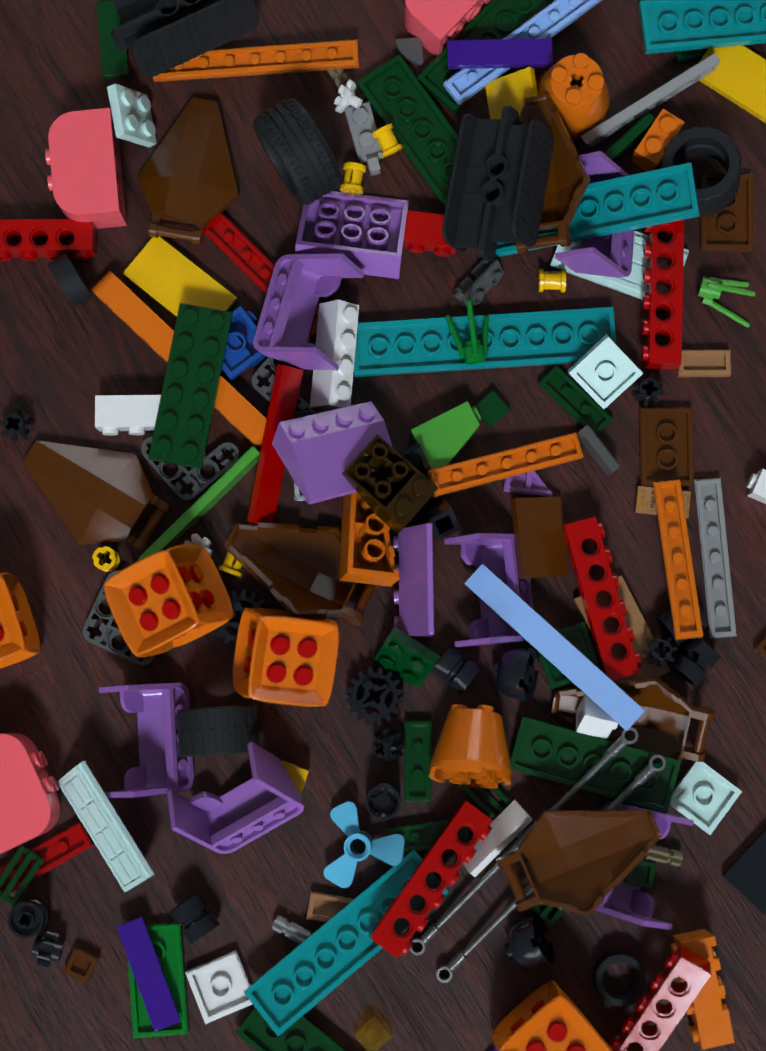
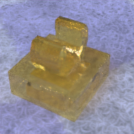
(372, 1034)

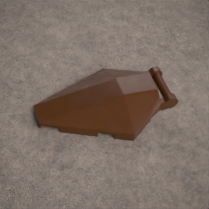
(190, 173)
(566, 175)
(96, 492)
(299, 568)
(662, 725)
(579, 856)

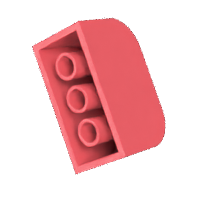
(439, 20)
(87, 168)
(26, 792)

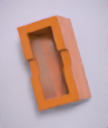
(652, 146)

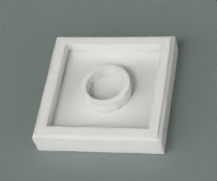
(219, 986)

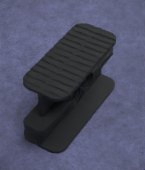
(175, 31)
(482, 150)

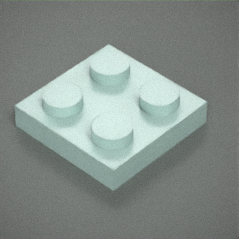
(131, 115)
(605, 371)
(704, 796)

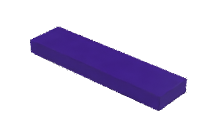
(499, 53)
(148, 973)

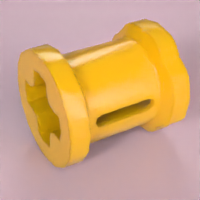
(387, 140)
(353, 178)
(552, 280)
(98, 562)
(227, 565)

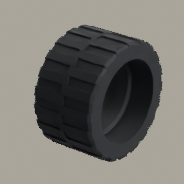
(711, 144)
(217, 730)

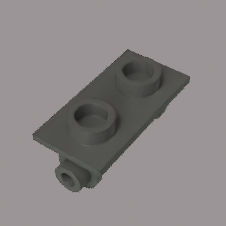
(486, 274)

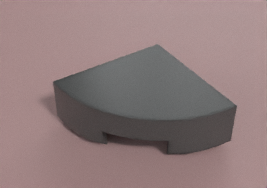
(410, 49)

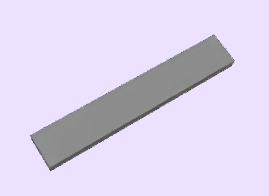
(649, 102)
(714, 558)

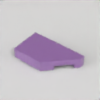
(527, 484)

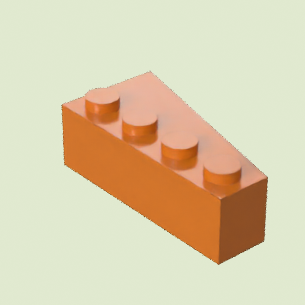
(365, 545)
(708, 1014)

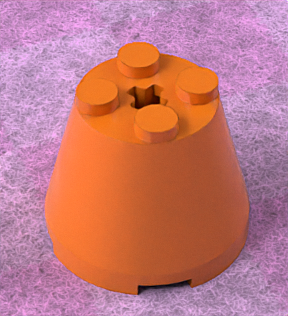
(577, 92)
(472, 747)

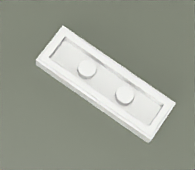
(503, 831)

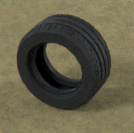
(297, 151)

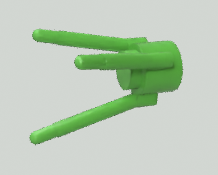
(712, 288)

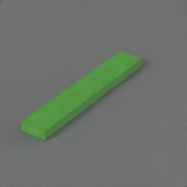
(204, 503)

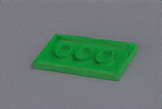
(169, 948)

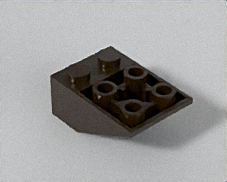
(389, 483)

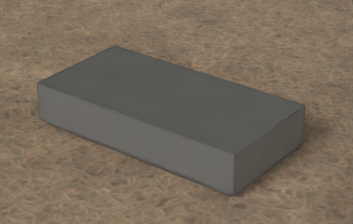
(598, 450)

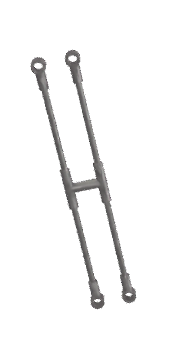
(434, 929)

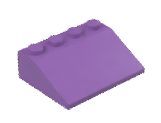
(360, 227)
(324, 445)
(415, 581)

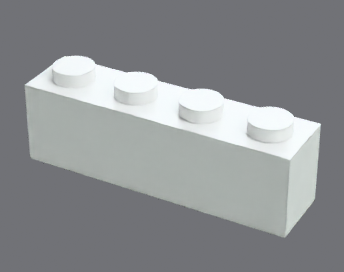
(337, 340)
(126, 413)

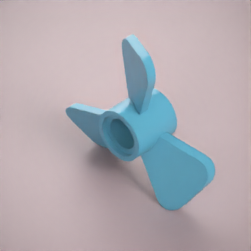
(387, 848)

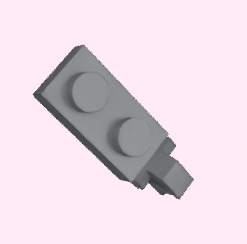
(361, 125)

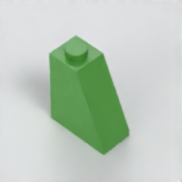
(447, 434)

